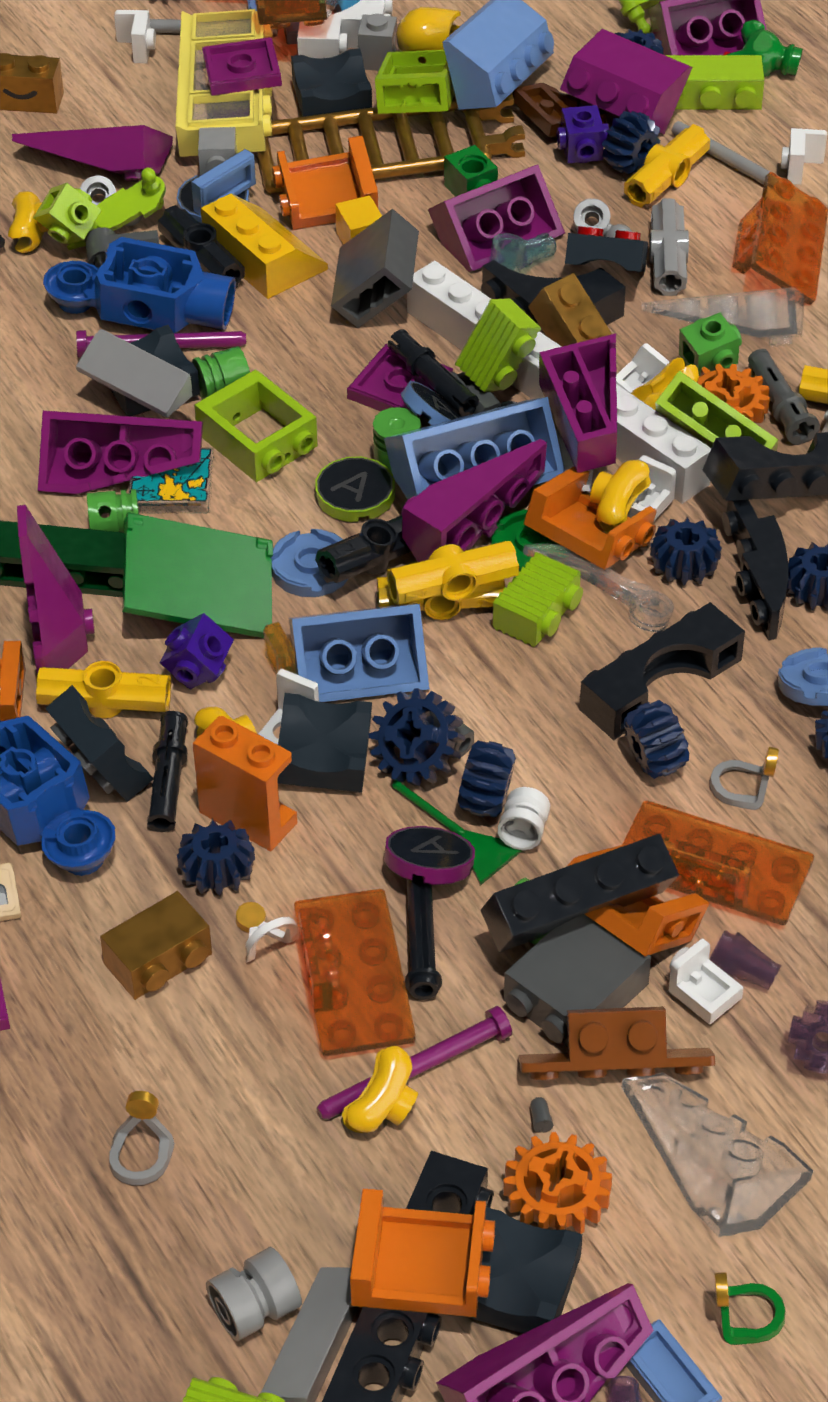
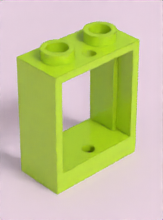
(413, 86)
(243, 399)

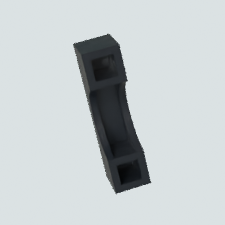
(750, 471)
(698, 644)
(548, 901)

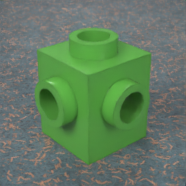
(709, 343)

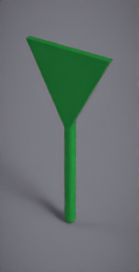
(490, 852)

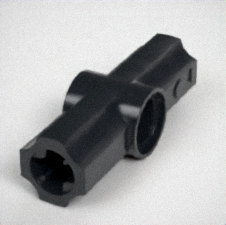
(189, 234)
(363, 552)

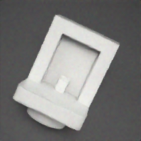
(135, 28)
(804, 147)
(641, 369)
(660, 491)
(702, 983)

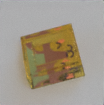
(278, 648)

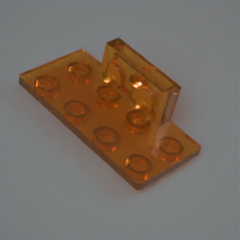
(783, 237)
(726, 862)
(354, 972)

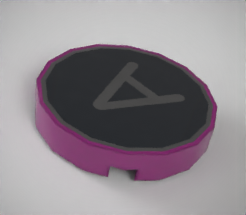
(430, 853)

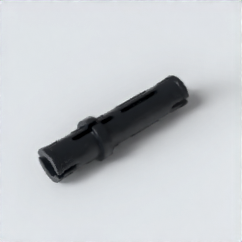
(422, 362)
(169, 757)

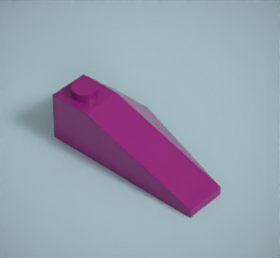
(114, 149)
(103, 450)
(471, 501)
(53, 599)
(558, 1359)

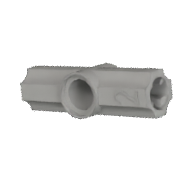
(669, 247)

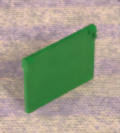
(193, 570)

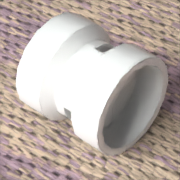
(524, 818)

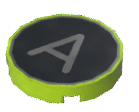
(355, 488)

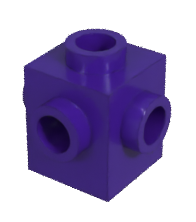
(581, 134)
(196, 651)

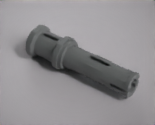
(787, 406)

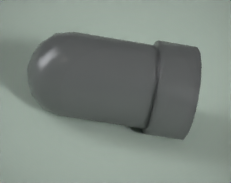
(541, 1116)

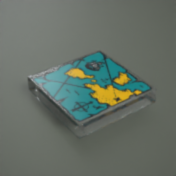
(177, 490)

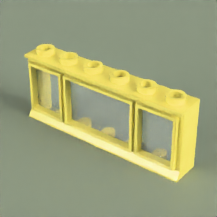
(196, 108)

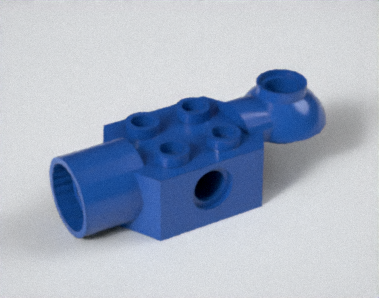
(144, 287)
(46, 799)

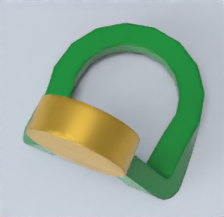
(741, 1336)

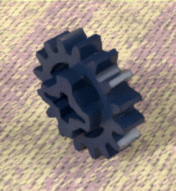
(420, 754)

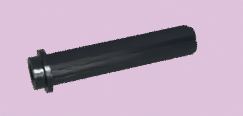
(423, 979)

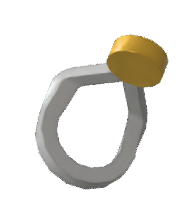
(739, 800)
(141, 1106)

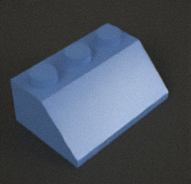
(361, 651)

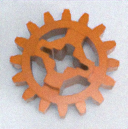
(738, 390)
(563, 1181)

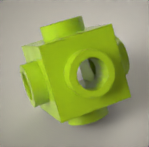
(67, 214)

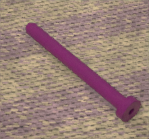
(184, 340)
(495, 1025)

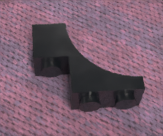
(601, 287)

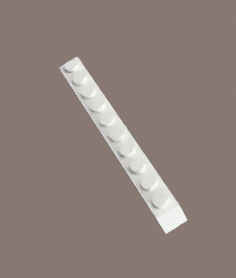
(454, 308)

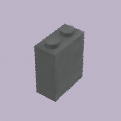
(375, 268)
(574, 970)

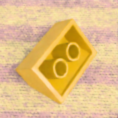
(266, 249)

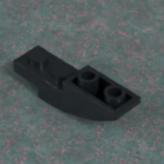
(763, 564)

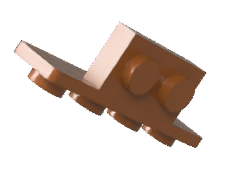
(616, 1040)

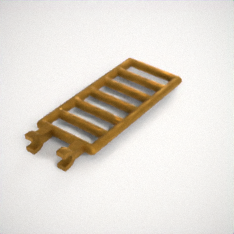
(489, 144)

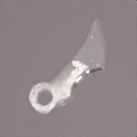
(636, 595)

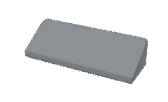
(135, 373)
(314, 1338)

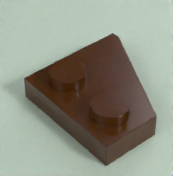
(545, 104)

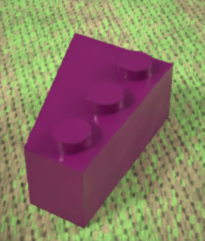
(583, 399)

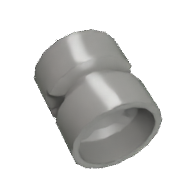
(256, 1292)

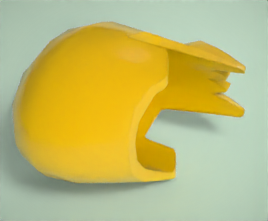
(426, 29)

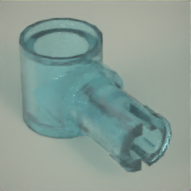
(520, 253)

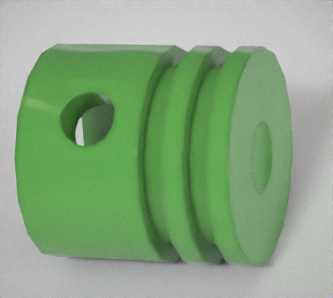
(220, 370)
(390, 423)
(110, 503)

